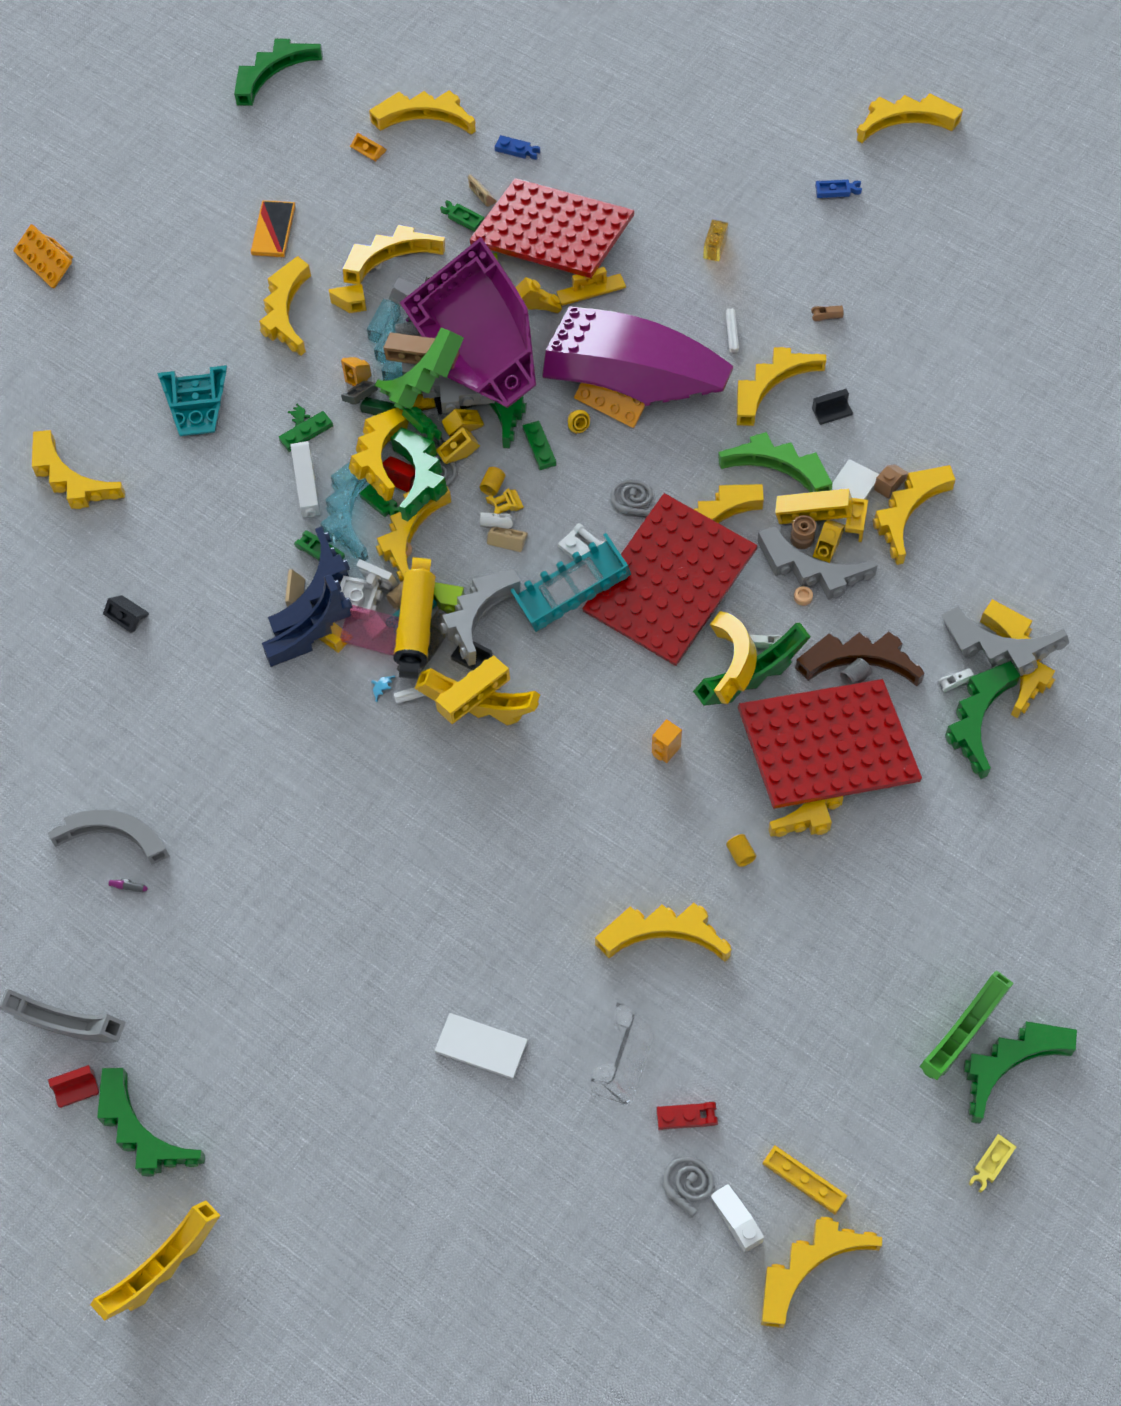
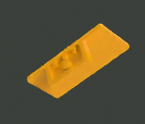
(43, 255)
(611, 403)

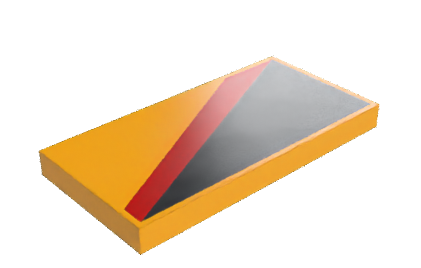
(273, 228)

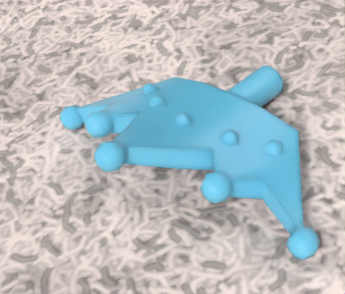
(381, 685)

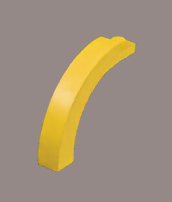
(744, 658)

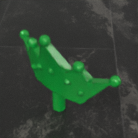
(299, 415)

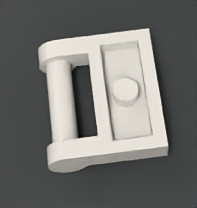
(572, 544)

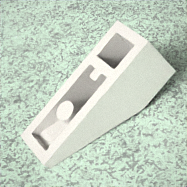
(737, 1218)

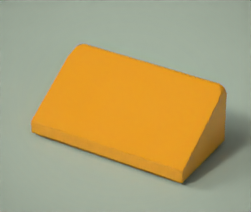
(367, 147)

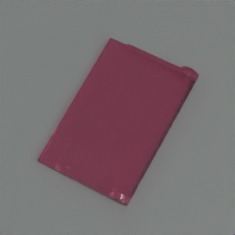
(370, 630)

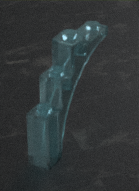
(378, 332)
(340, 508)

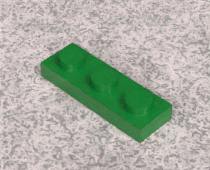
(306, 430)
(539, 445)

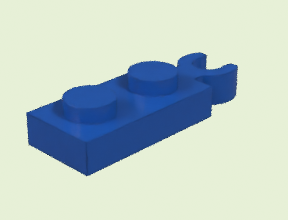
(516, 147)
(837, 188)

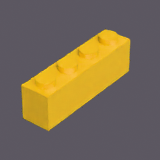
(817, 505)
(472, 689)

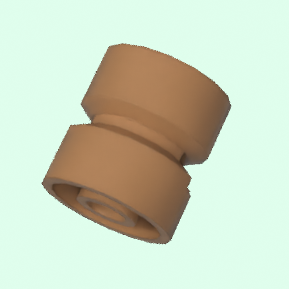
(803, 532)

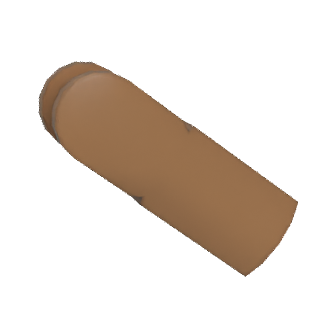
(831, 312)

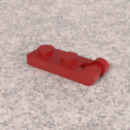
(686, 1116)

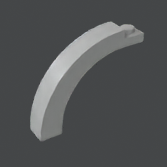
(111, 822)
(72, 1024)

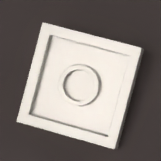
(374, 574)

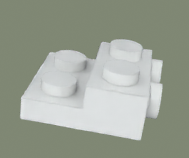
(361, 593)

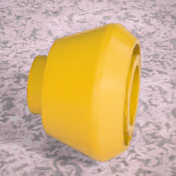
(578, 421)

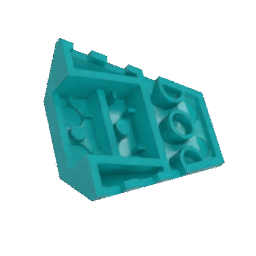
(194, 399)

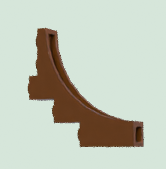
(883, 653)

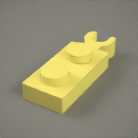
(992, 1161)

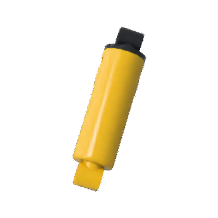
(414, 619)

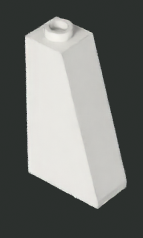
(305, 479)

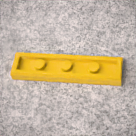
(804, 1179)

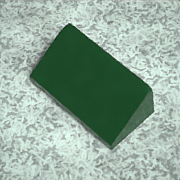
(375, 406)

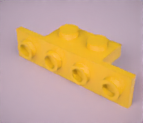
(586, 287)

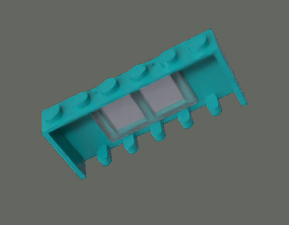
(572, 584)

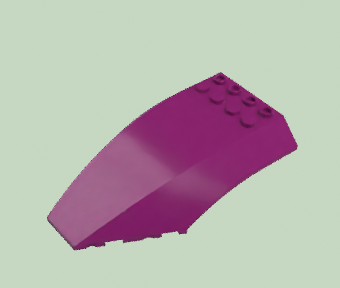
(485, 308)
(632, 357)

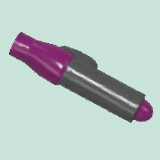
(128, 885)

